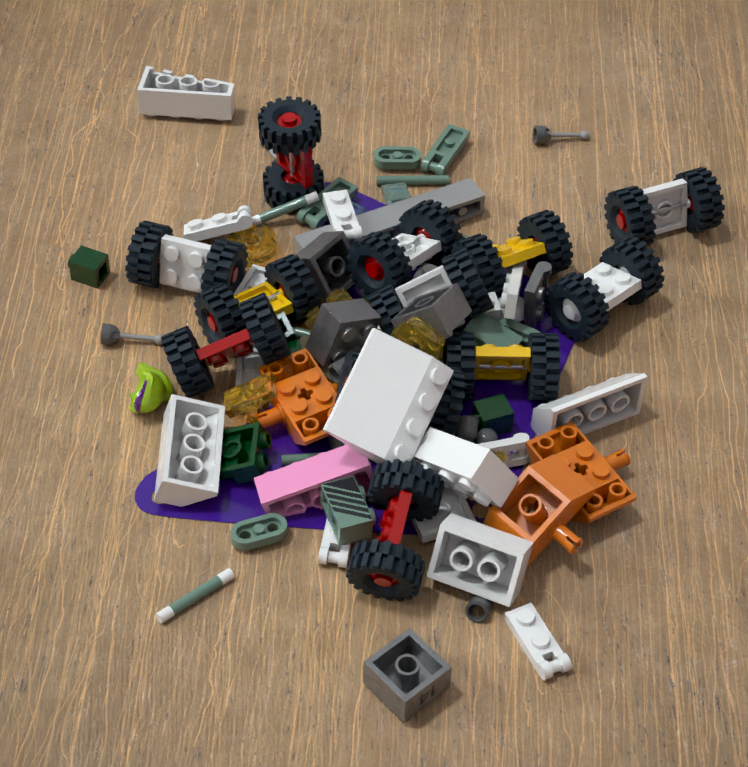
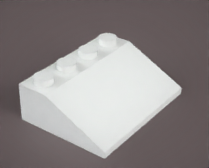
(388, 399)

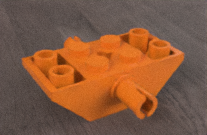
(302, 398)
(581, 456)
(555, 495)

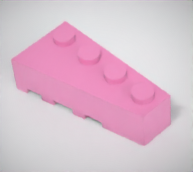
(299, 484)

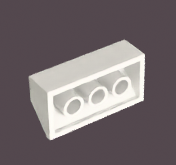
(593, 406)
(189, 451)

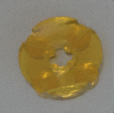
(263, 240)
(422, 334)

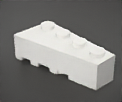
(184, 96)

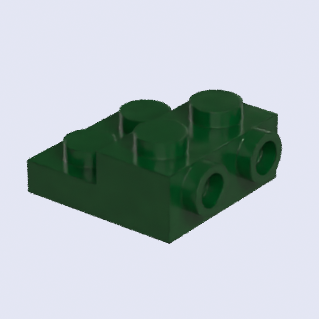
(244, 452)

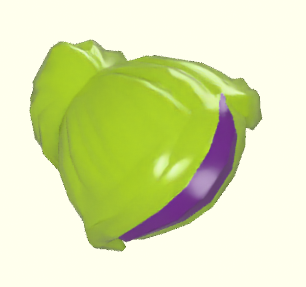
(152, 389)

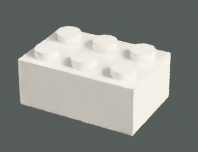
(466, 467)
(479, 559)

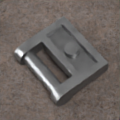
(534, 294)

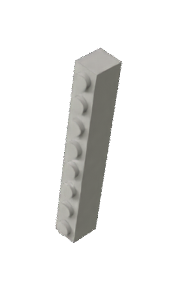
(462, 199)

